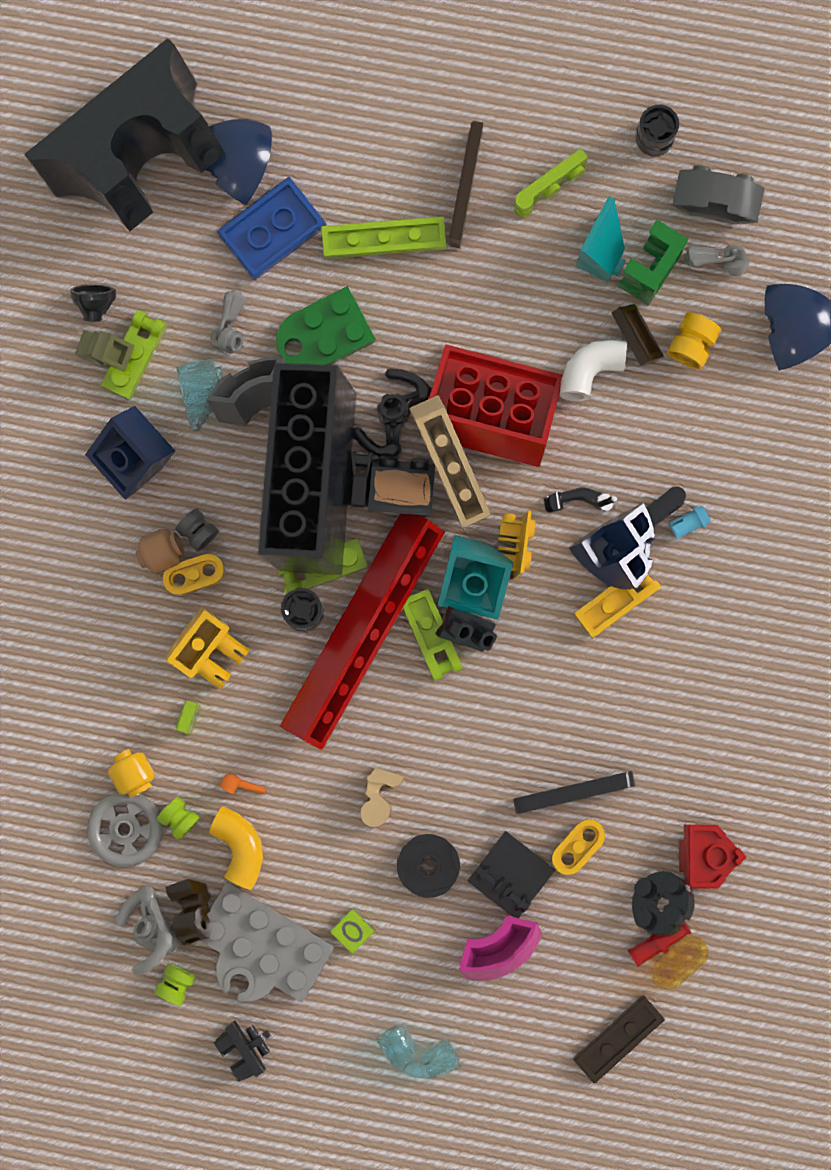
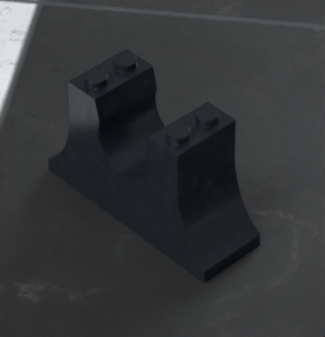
(123, 128)

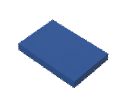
(271, 228)

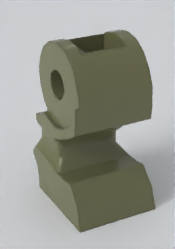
(104, 349)

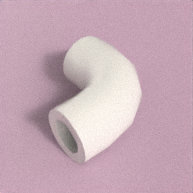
(586, 363)

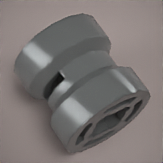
(196, 529)

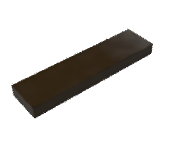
(465, 184)

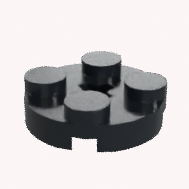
(413, 855)
(646, 898)

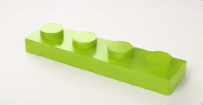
(384, 237)

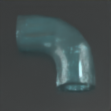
(415, 1059)

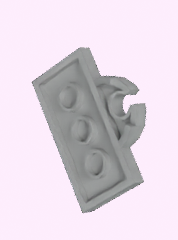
(263, 947)

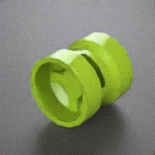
(179, 819)
(179, 981)

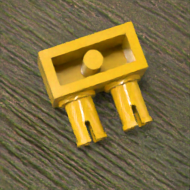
(197, 641)

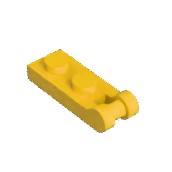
(612, 605)

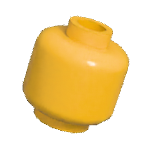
(131, 773)

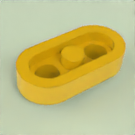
(194, 574)
(578, 847)

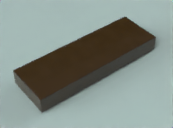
(618, 1039)

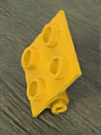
(522, 531)

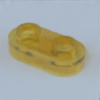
(681, 965)

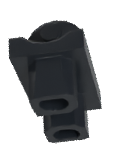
(467, 629)
(235, 1038)

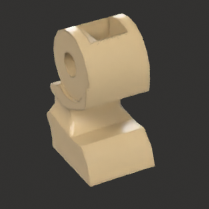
(377, 809)

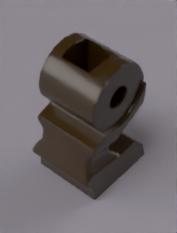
(192, 922)

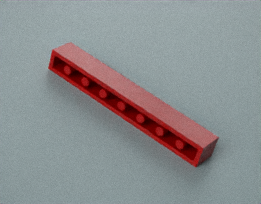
(362, 629)

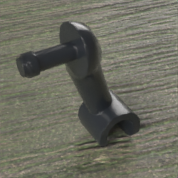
(597, 499)

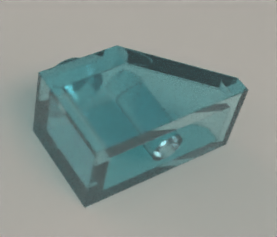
(196, 384)

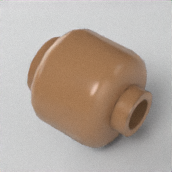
(160, 550)

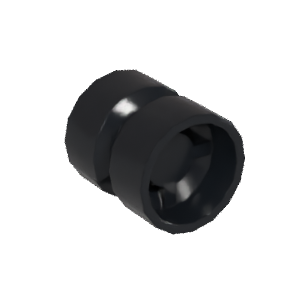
(657, 130)
(302, 610)

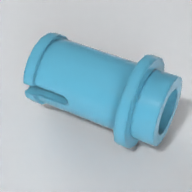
(689, 522)

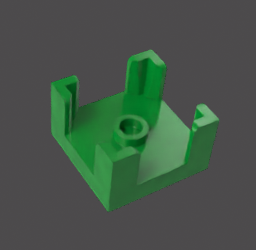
(667, 248)

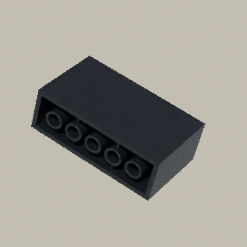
(307, 469)

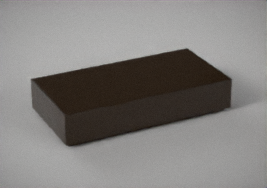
(637, 334)

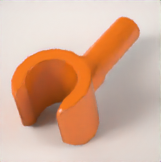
(231, 782)

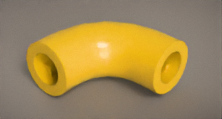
(244, 845)

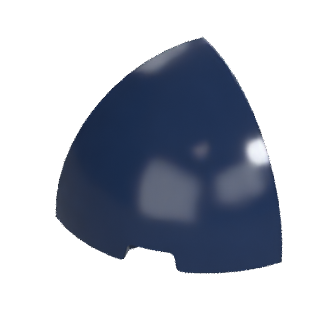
(246, 156)
(798, 323)
(618, 549)

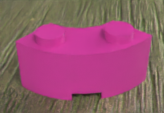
(500, 952)

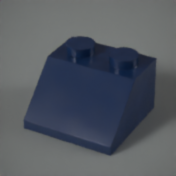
(129, 451)

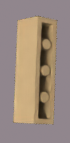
(450, 461)

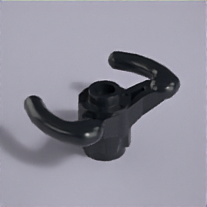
(394, 413)

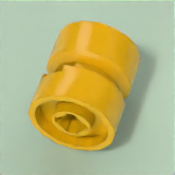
(695, 337)

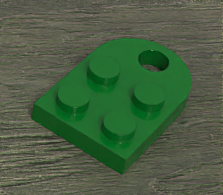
(326, 330)

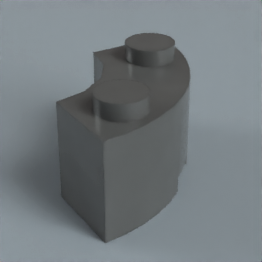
(718, 195)
(245, 393)

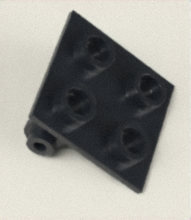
(511, 875)

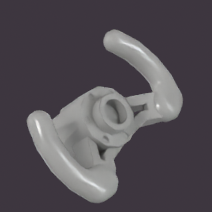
(151, 930)

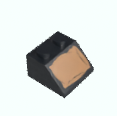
(402, 486)

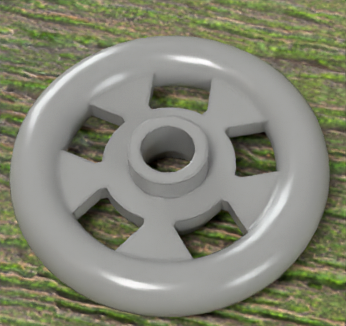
(130, 855)

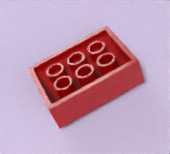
(497, 403)

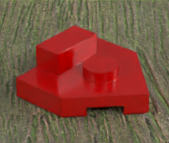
(707, 856)

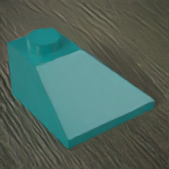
(604, 245)
(475, 578)

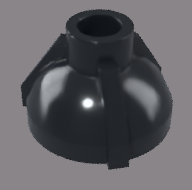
(93, 300)

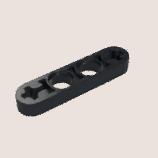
(574, 792)

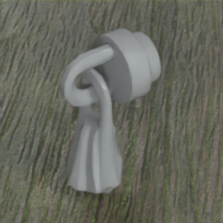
(734, 261)
(229, 339)

